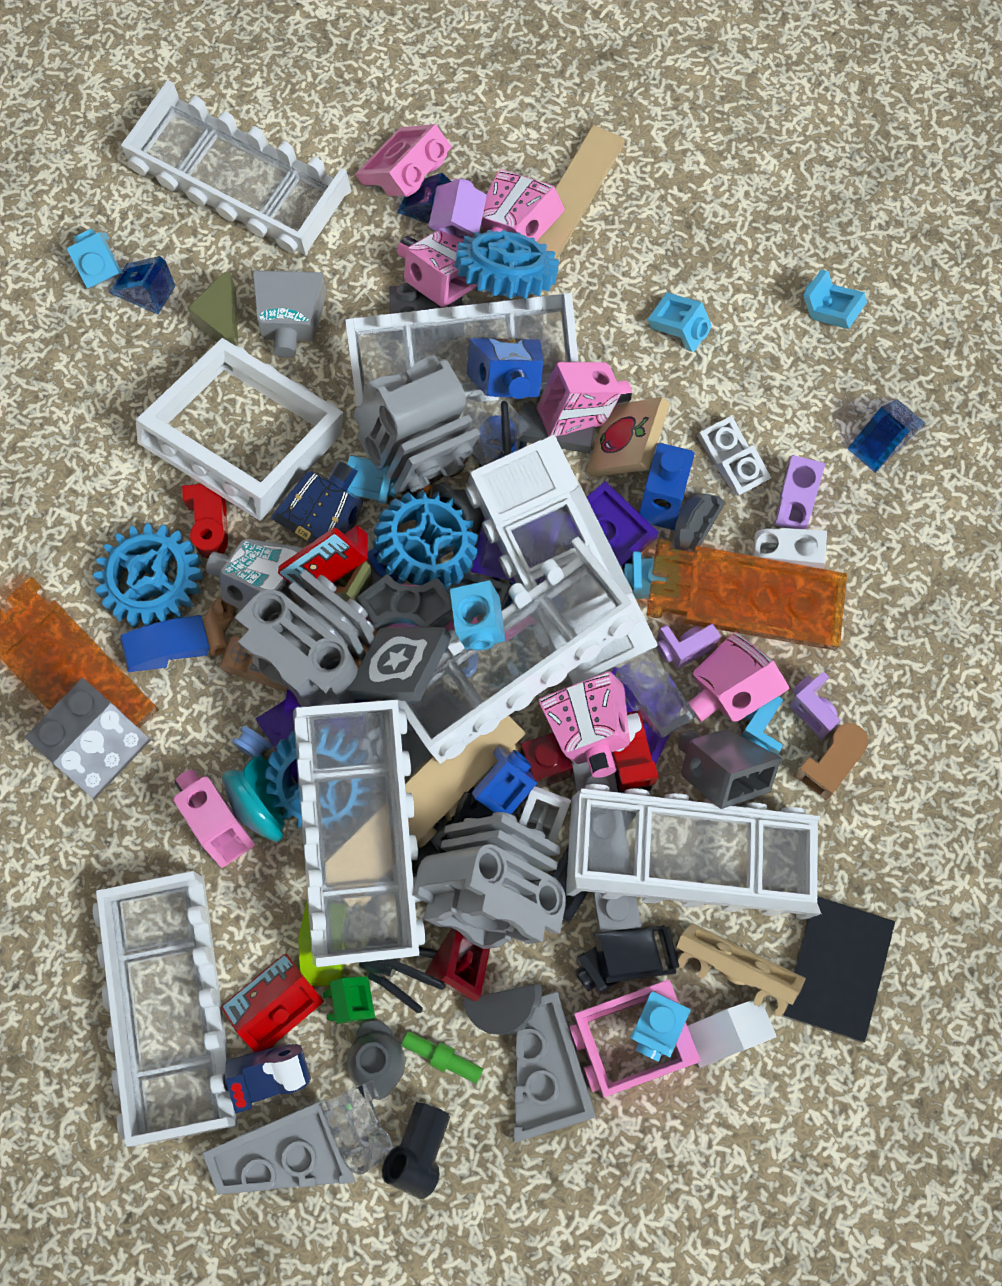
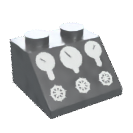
(88, 738)

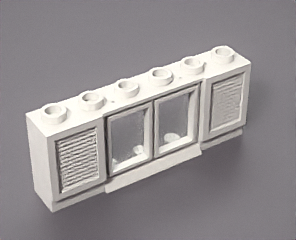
(534, 515)

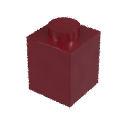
(547, 760)

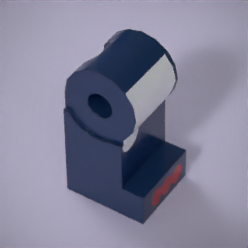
(266, 1075)

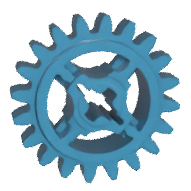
(506, 264)
(161, 551)

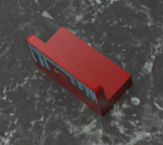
(328, 556)
(271, 1004)

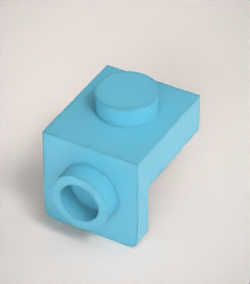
(93, 258)
(833, 303)
(370, 480)
(758, 722)

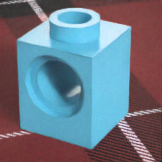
(470, 602)

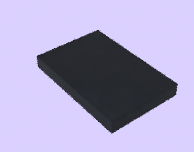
(843, 968)

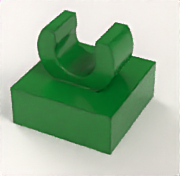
(350, 1000)

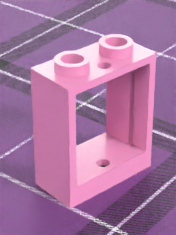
(595, 1073)

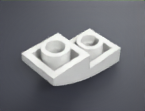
(733, 457)

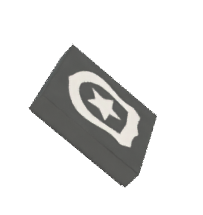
(400, 663)

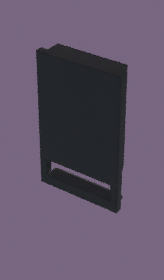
(635, 954)

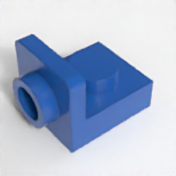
(506, 782)

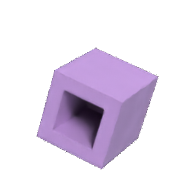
(457, 208)

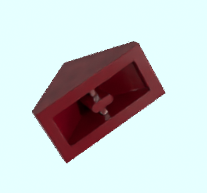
(460, 965)

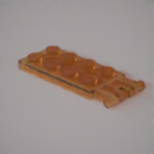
(749, 595)
(54, 653)

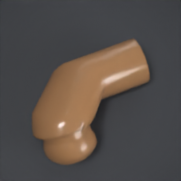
(216, 623)

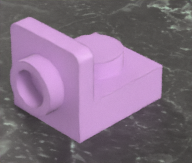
(692, 646)
(815, 711)

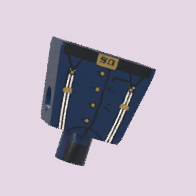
(320, 504)

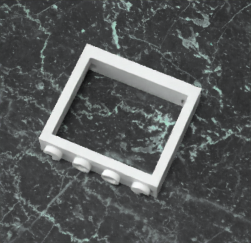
(212, 470)

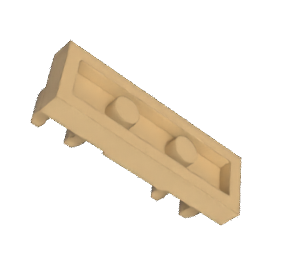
(740, 966)

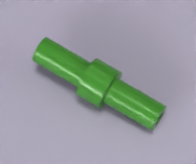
(442, 1057)

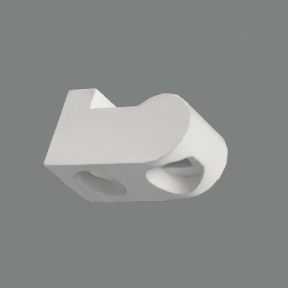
(792, 546)

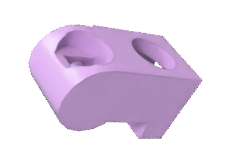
(799, 492)

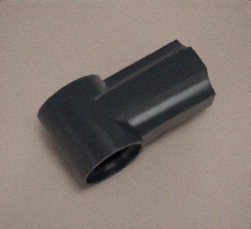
(413, 1163)

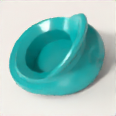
(250, 801)

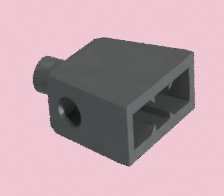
(727, 766)

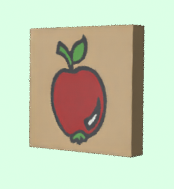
(629, 438)

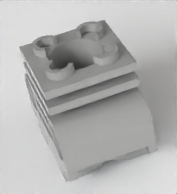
(416, 424)
(309, 643)
(493, 882)

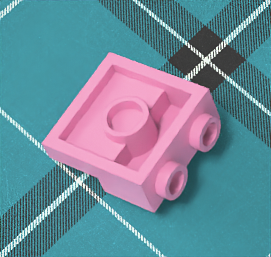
(405, 160)

